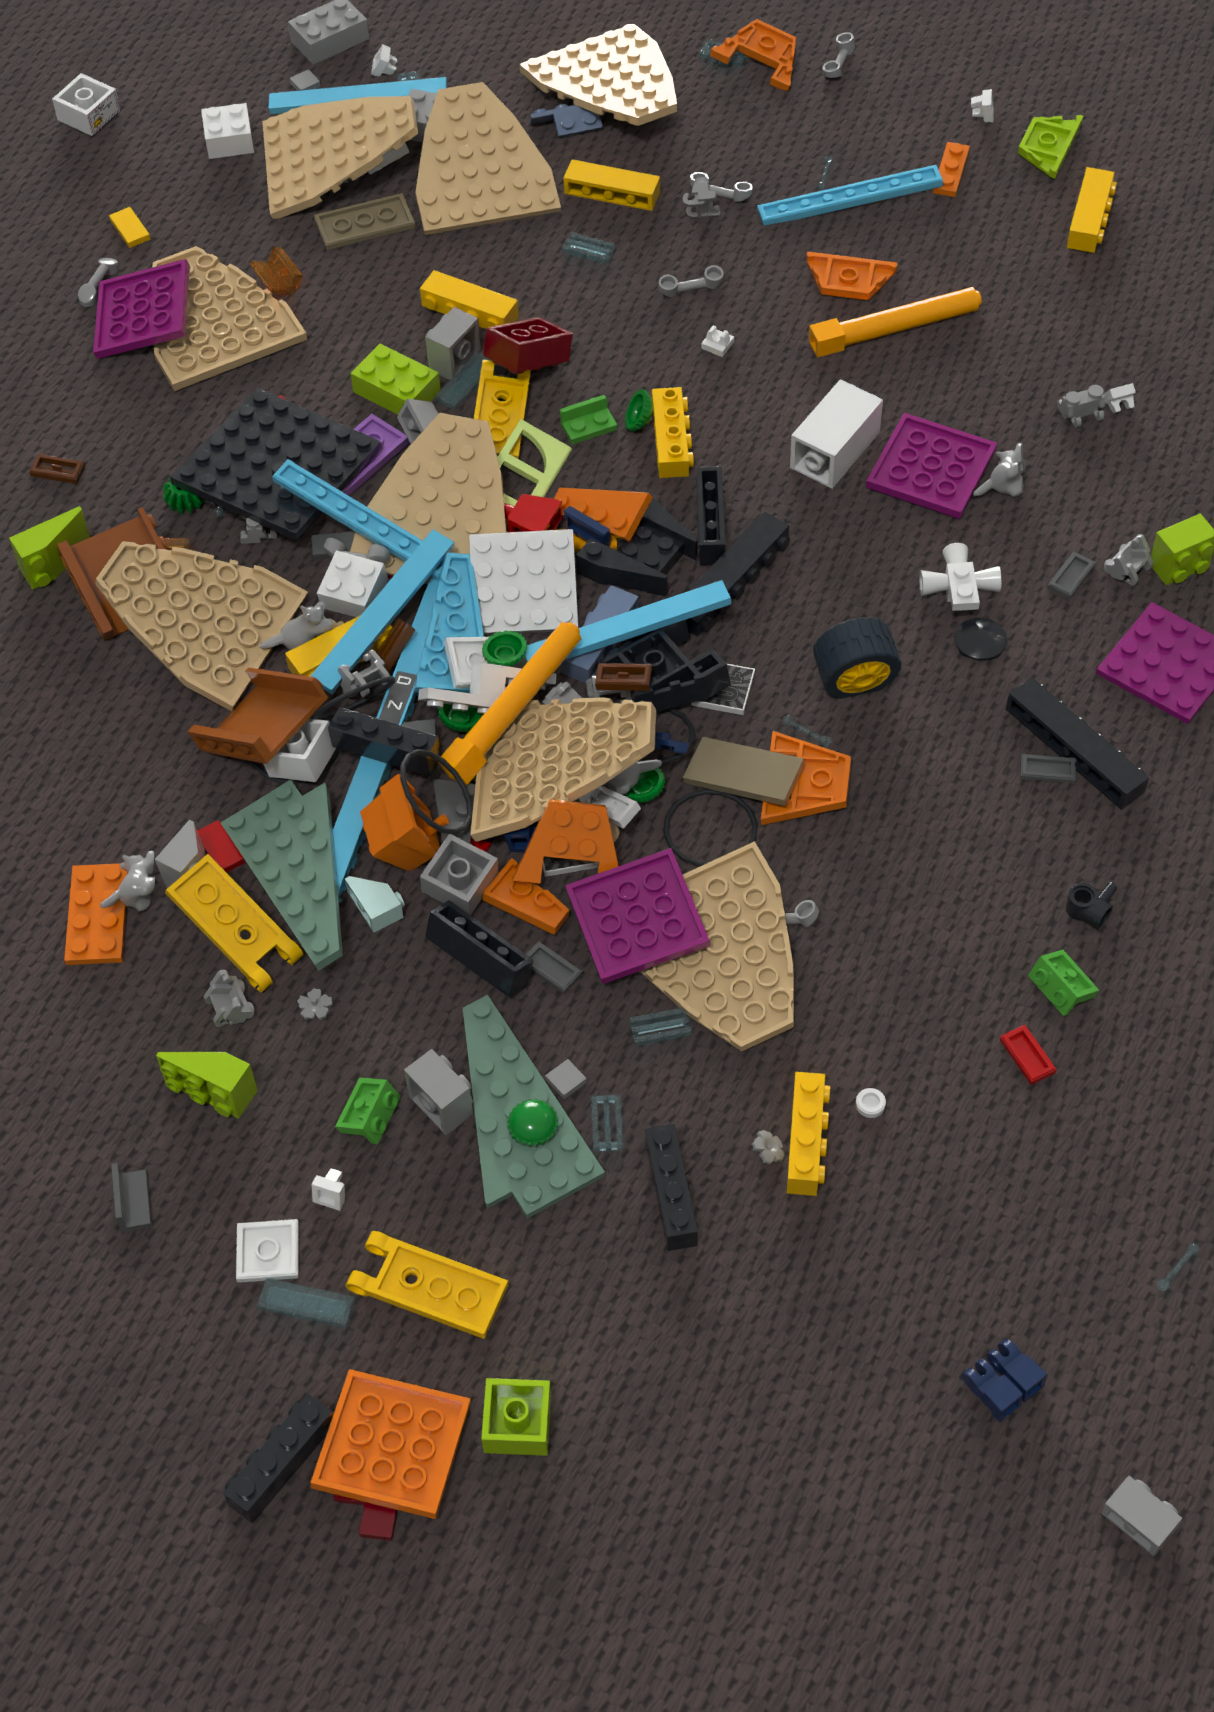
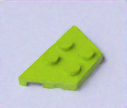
(1049, 142)

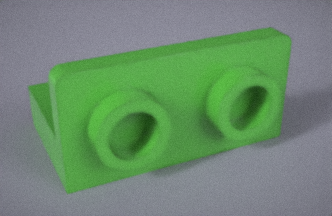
(587, 419)
(1062, 981)
(369, 1109)

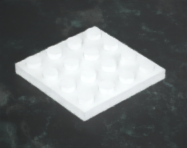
(525, 580)

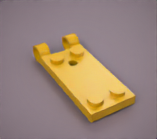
(501, 415)
(223, 911)
(443, 1288)

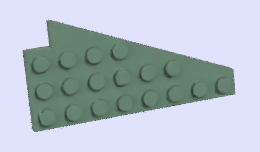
(293, 857)
(499, 1081)

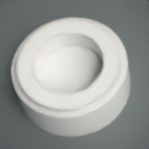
(870, 1103)

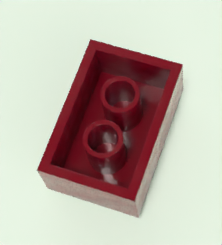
(527, 345)

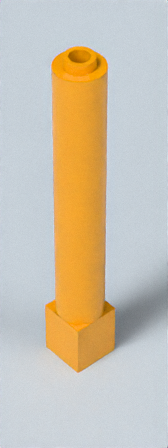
(833, 336)
(468, 753)

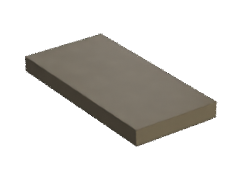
(364, 221)
(744, 771)

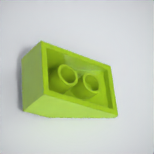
(37, 546)

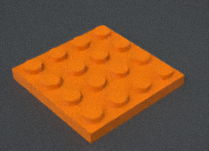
(391, 1444)

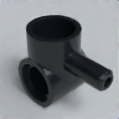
(1096, 908)

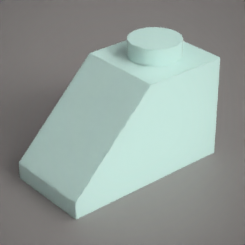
(375, 902)

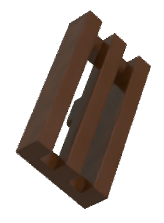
(55, 471)
(395, 643)
(618, 678)

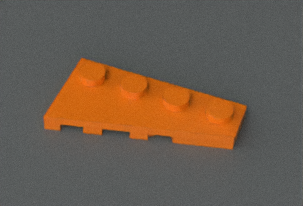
(614, 509)

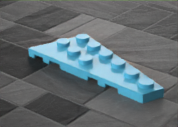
(453, 615)

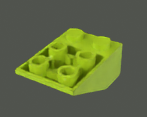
(210, 1078)

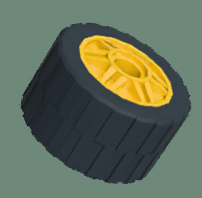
(857, 657)

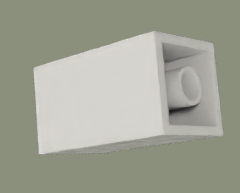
(836, 433)

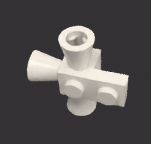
(960, 579)

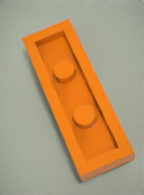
(952, 168)

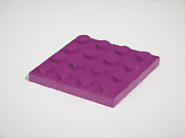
(142, 308)
(931, 465)
(1164, 663)
(637, 915)

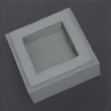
(305, 81)
(566, 1079)

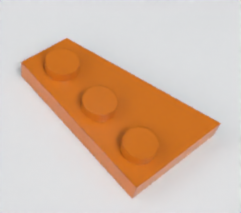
(525, 900)

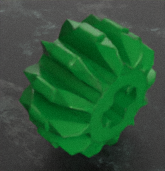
(180, 499)

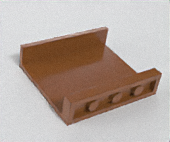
(89, 557)
(264, 717)

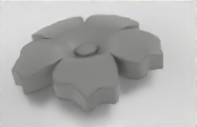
(314, 1004)
(769, 1147)

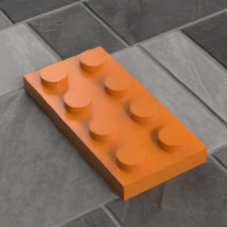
(95, 932)

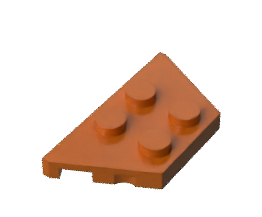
(849, 275)

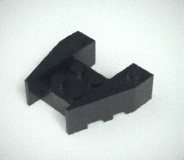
(645, 559)
(673, 677)

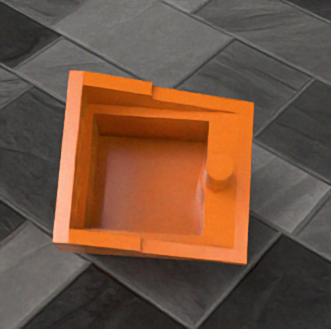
(397, 831)

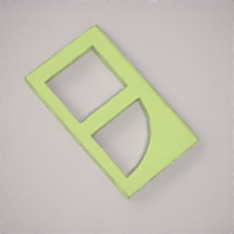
(552, 451)

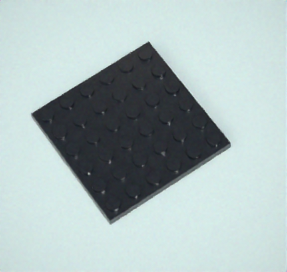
(254, 442)

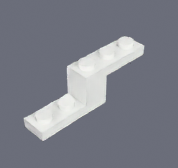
(486, 685)
(619, 808)

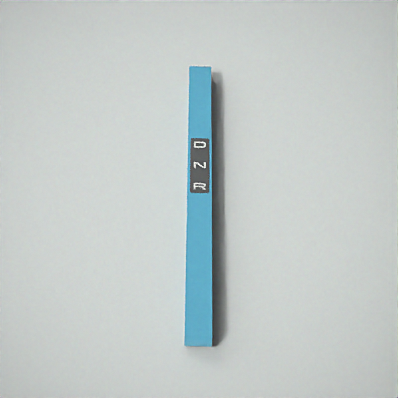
(370, 773)

